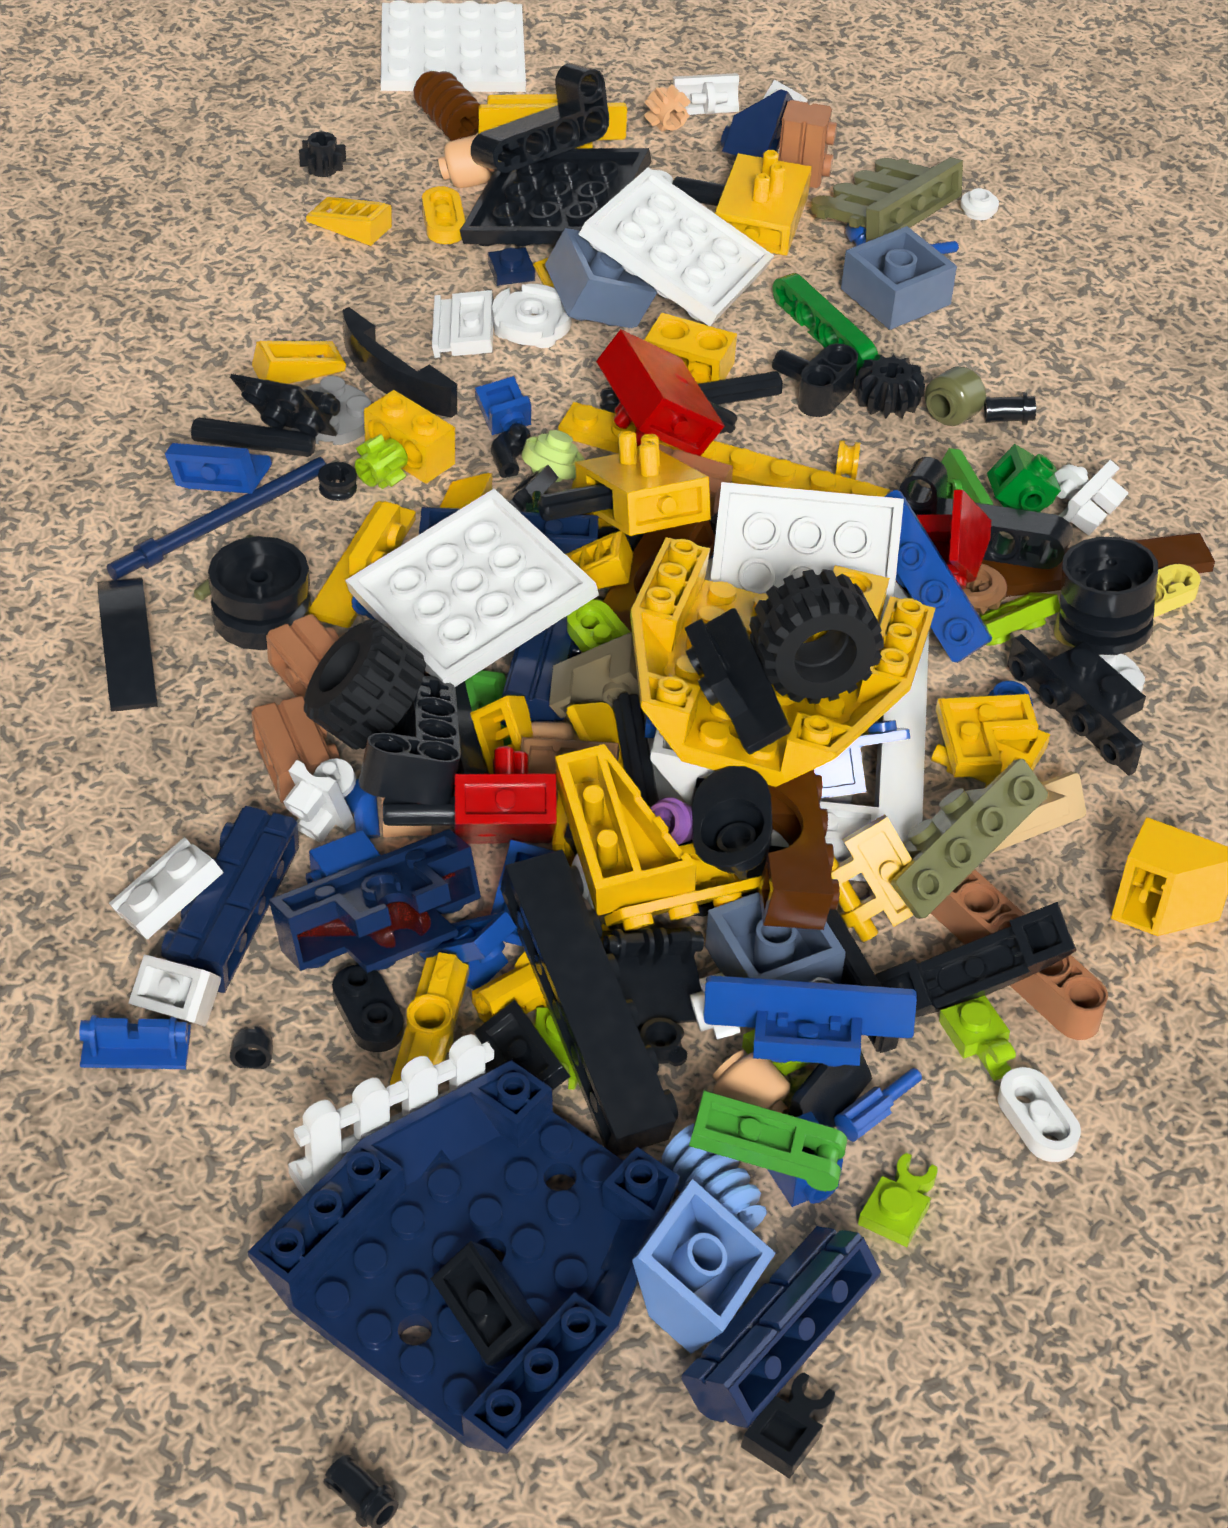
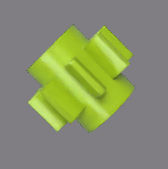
(381, 462)

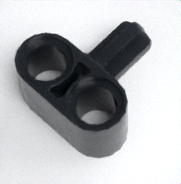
(823, 380)

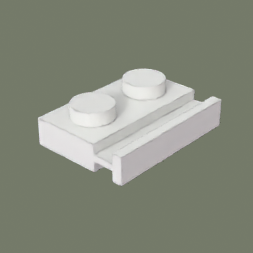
(463, 324)
(166, 888)

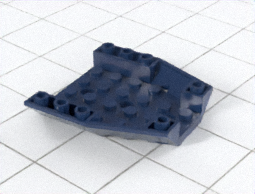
(455, 1172)

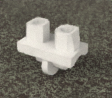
(709, 92)
(1080, 491)
(320, 797)

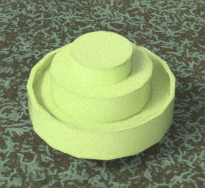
(552, 450)

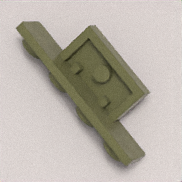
(964, 835)

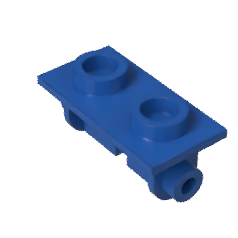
(134, 1046)

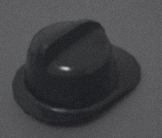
(733, 820)

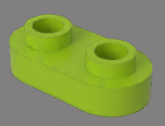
(599, 617)

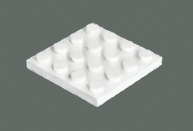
(467, 39)
(676, 246)
(786, 531)
(472, 588)

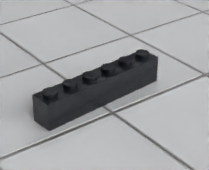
(588, 1004)

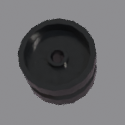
(257, 588)

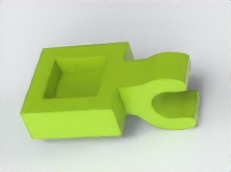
(980, 1031)

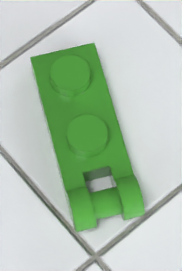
(769, 1140)

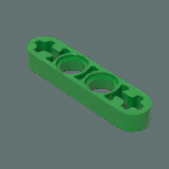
(822, 319)

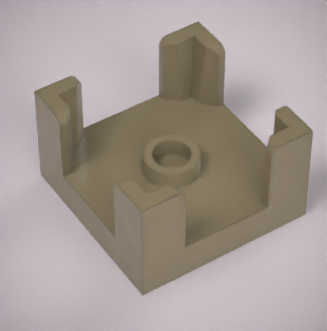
(595, 675)

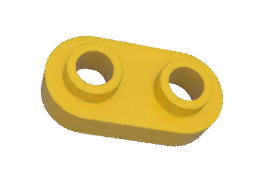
(443, 214)

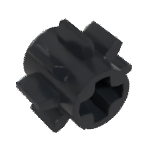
(322, 154)

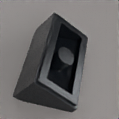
(830, 1091)
(486, 1303)

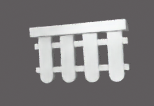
(372, 1107)

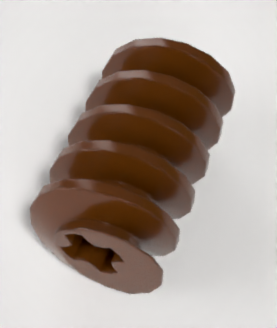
(447, 104)

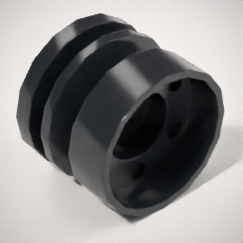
(1108, 594)

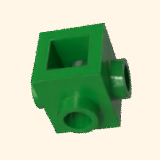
(1024, 480)

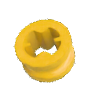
(848, 459)

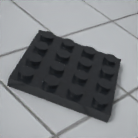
(551, 195)

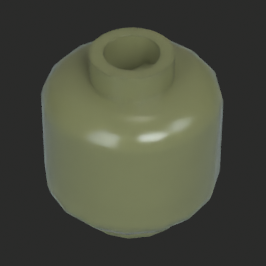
(955, 396)

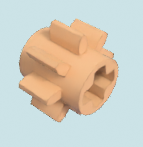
(667, 108)

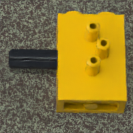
(759, 199)
(634, 489)

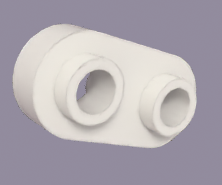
(1041, 1117)

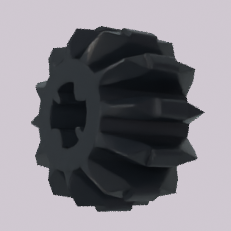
(889, 385)

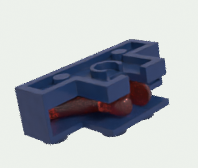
(379, 906)

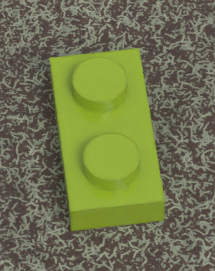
(1021, 613)

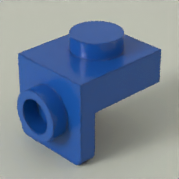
(503, 405)

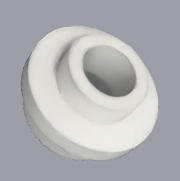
(979, 204)

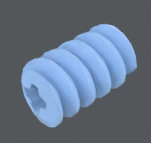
(717, 1176)

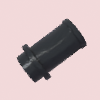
(1010, 409)
(365, 1496)

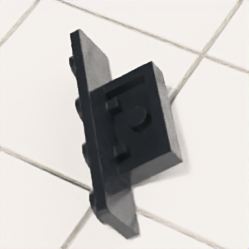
(736, 679)
(1086, 695)

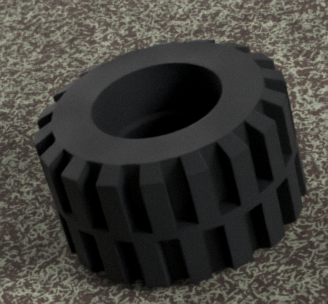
(806, 608)
(364, 683)

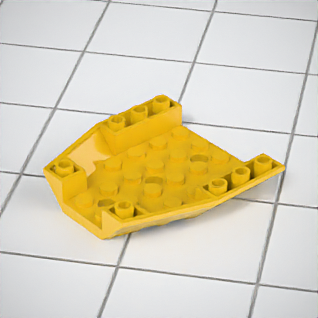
(703, 733)

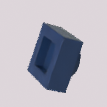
(511, 266)

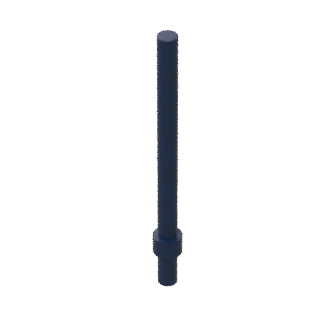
(152, 551)

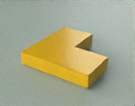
(976, 723)

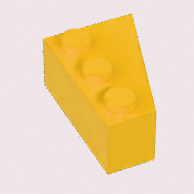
(616, 834)

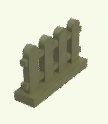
(892, 196)

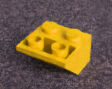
(1172, 880)

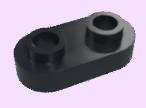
(365, 1004)

